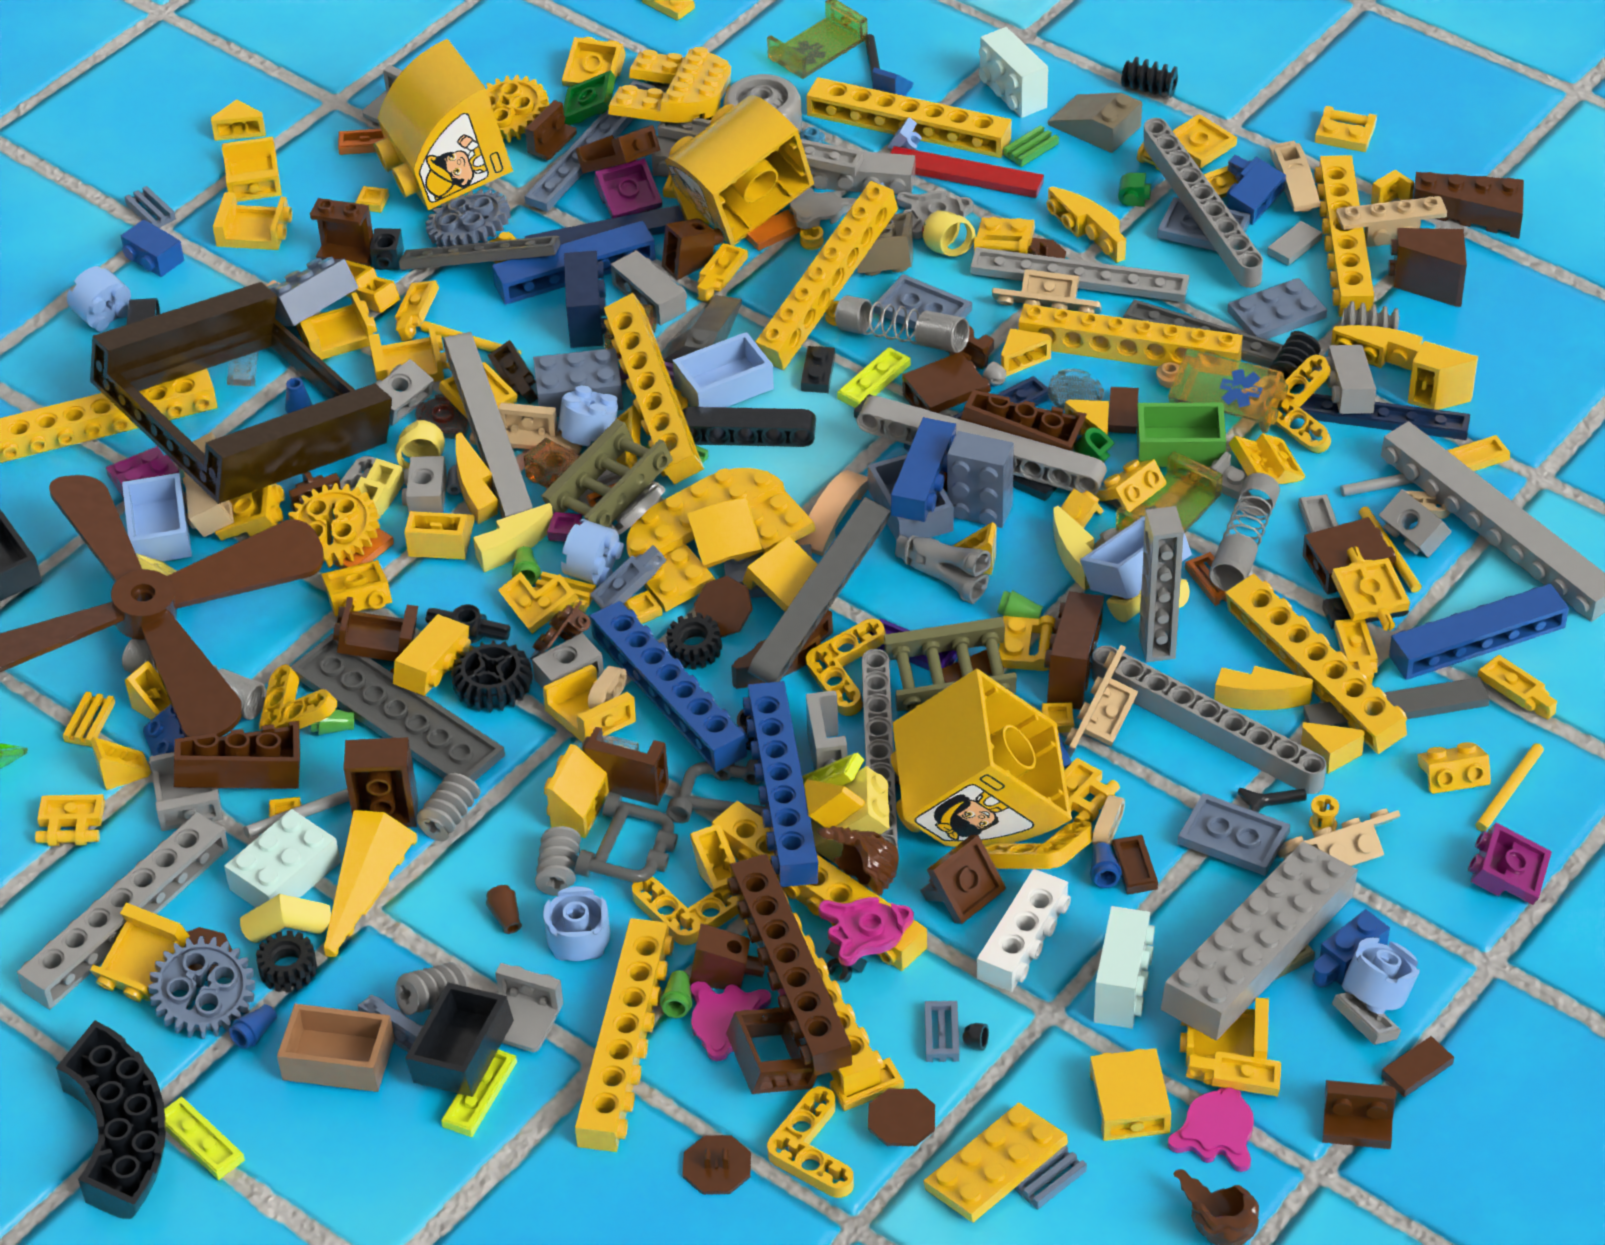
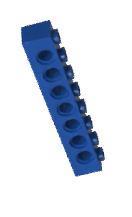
(669, 686)
(782, 784)

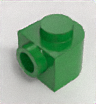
(1134, 190)
(1094, 444)

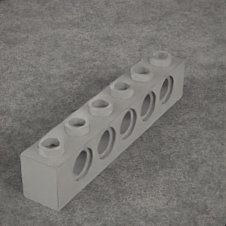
(1161, 583)

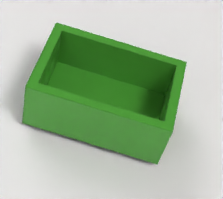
(1186, 428)

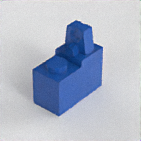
(1257, 186)

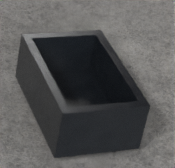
(17, 562)
(459, 1039)

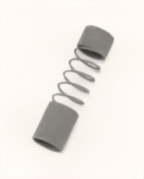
(930, 330)
(1238, 551)
(249, 691)

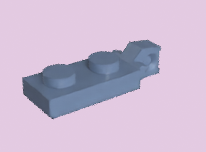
(628, 578)
(404, 1029)

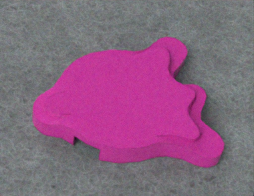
(865, 926)
(715, 1011)
(1215, 1126)

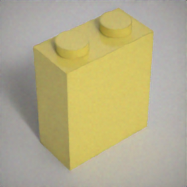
(871, 817)

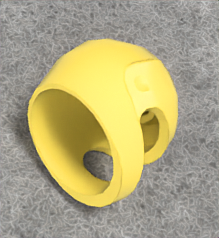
(942, 229)
(418, 440)

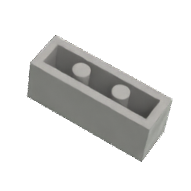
(649, 285)
(1350, 379)

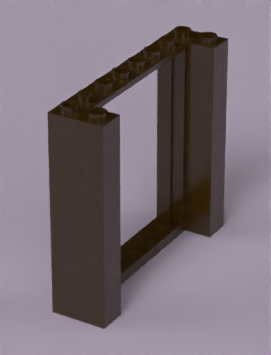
(215, 333)

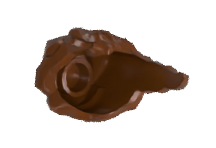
(865, 856)
(1224, 1215)

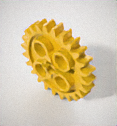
(516, 104)
(353, 522)

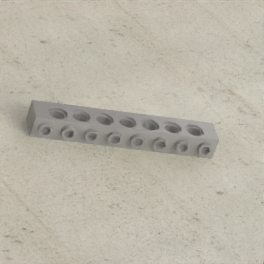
(149, 886)

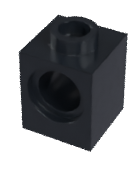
(386, 248)

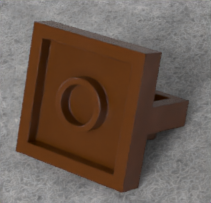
(964, 880)
(1358, 1114)

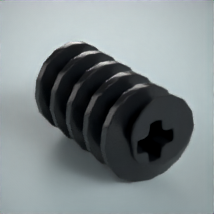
(1149, 78)
(1294, 352)

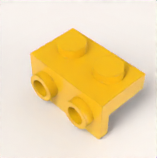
(1133, 484)
(1455, 767)

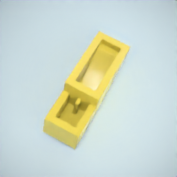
(382, 484)
(512, 532)
(1072, 544)

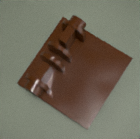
(566, 624)

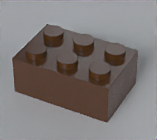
(382, 778)

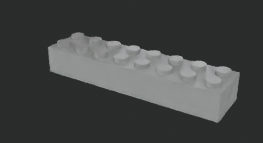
(1258, 940)

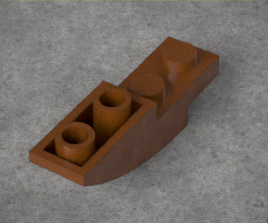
(740, 674)

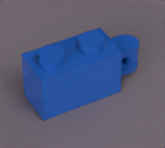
(1340, 947)

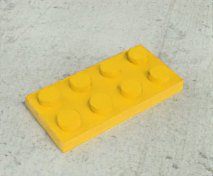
(995, 1162)

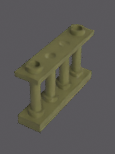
(594, 462)
(942, 639)

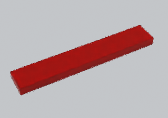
(974, 173)

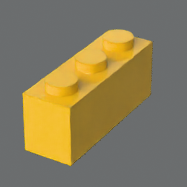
(431, 655)

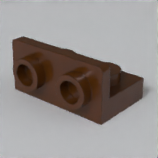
(548, 132)

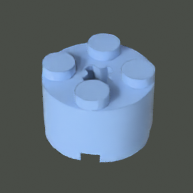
(99, 297)
(586, 415)
(591, 552)
(577, 924)
(1381, 975)

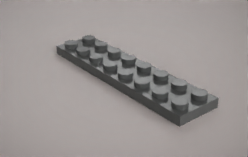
(367, 689)

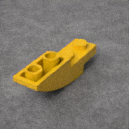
(1087, 217)
(1380, 344)

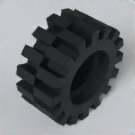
(691, 628)
(286, 947)

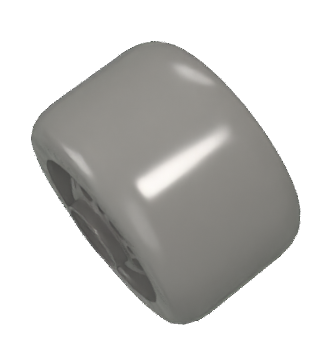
(774, 90)

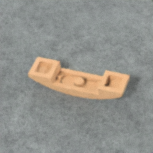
(832, 507)

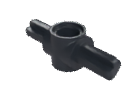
(477, 622)

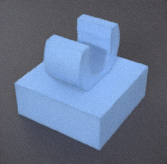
(905, 136)

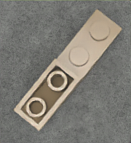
(1299, 183)

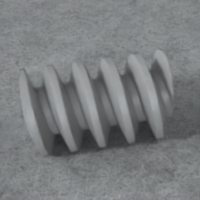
(1370, 318)
(447, 806)
(557, 859)
(422, 988)

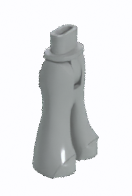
(953, 565)

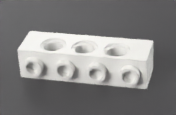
(1023, 930)

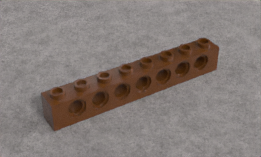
(789, 965)

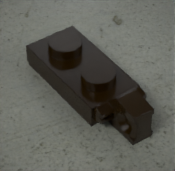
(514, 370)

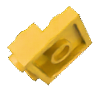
(592, 58)
(254, 512)
(362, 582)

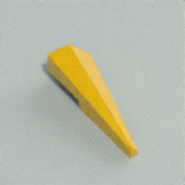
(371, 854)

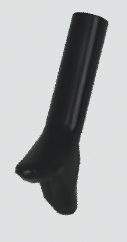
(1259, 801)

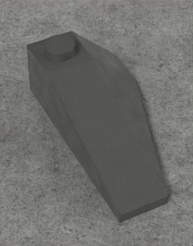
(706, 328)

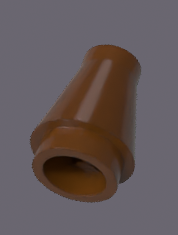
(504, 907)

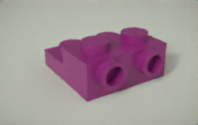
(627, 189)
(141, 466)
(1509, 864)

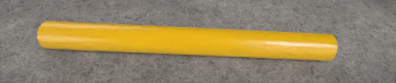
(481, 343)
(1400, 564)
(1509, 787)

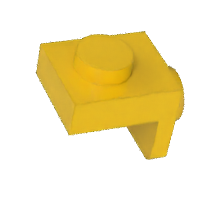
(1392, 186)
(1081, 506)

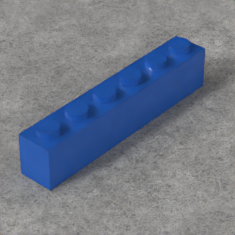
(537, 275)
(1478, 631)

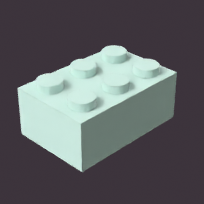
(1013, 72)
(283, 860)
(1122, 967)

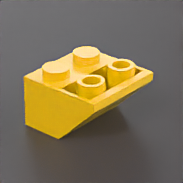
(1441, 377)
(438, 534)
(576, 791)

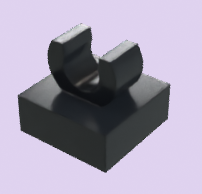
(833, 950)

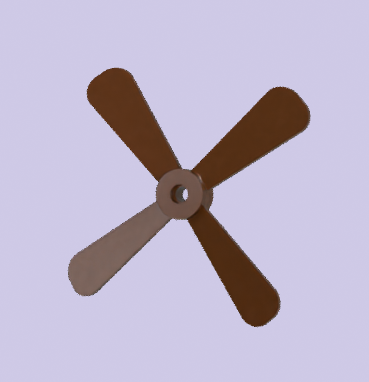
(147, 600)

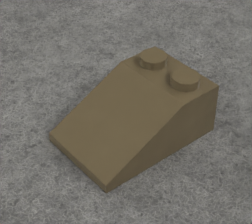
(1100, 119)
(892, 248)

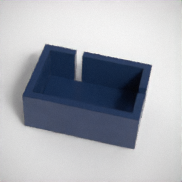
(585, 298)

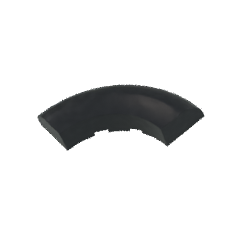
(129, 1116)

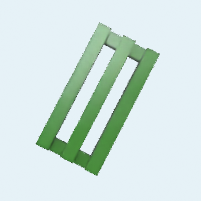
(1027, 144)

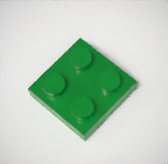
(588, 98)

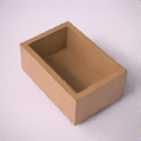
(336, 1047)

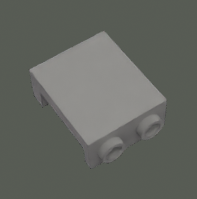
(823, 723)
(180, 803)

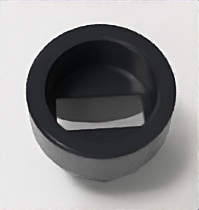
(976, 1036)

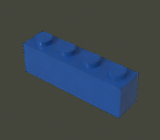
(923, 470)

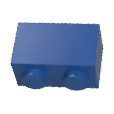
(152, 248)

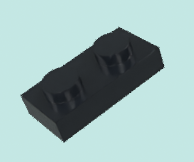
(818, 369)

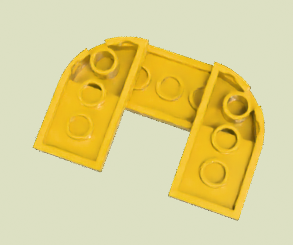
(694, 88)
(669, 528)

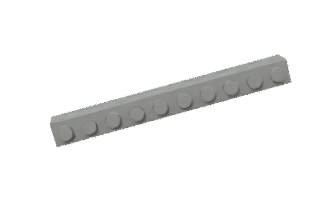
(894, 170)
(1497, 518)

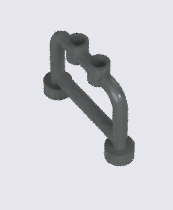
(681, 807)
(656, 859)

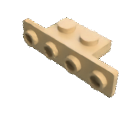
(1384, 218)
(1047, 290)
(530, 425)
(1108, 708)
(1352, 844)

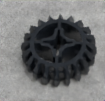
(491, 676)

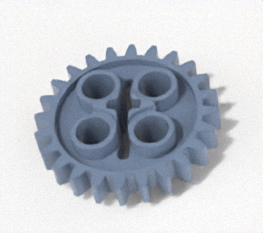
(468, 219)
(175, 975)

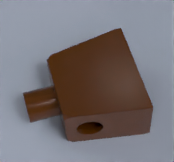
(688, 246)
(723, 958)

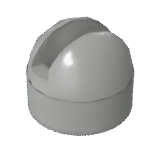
(995, 374)

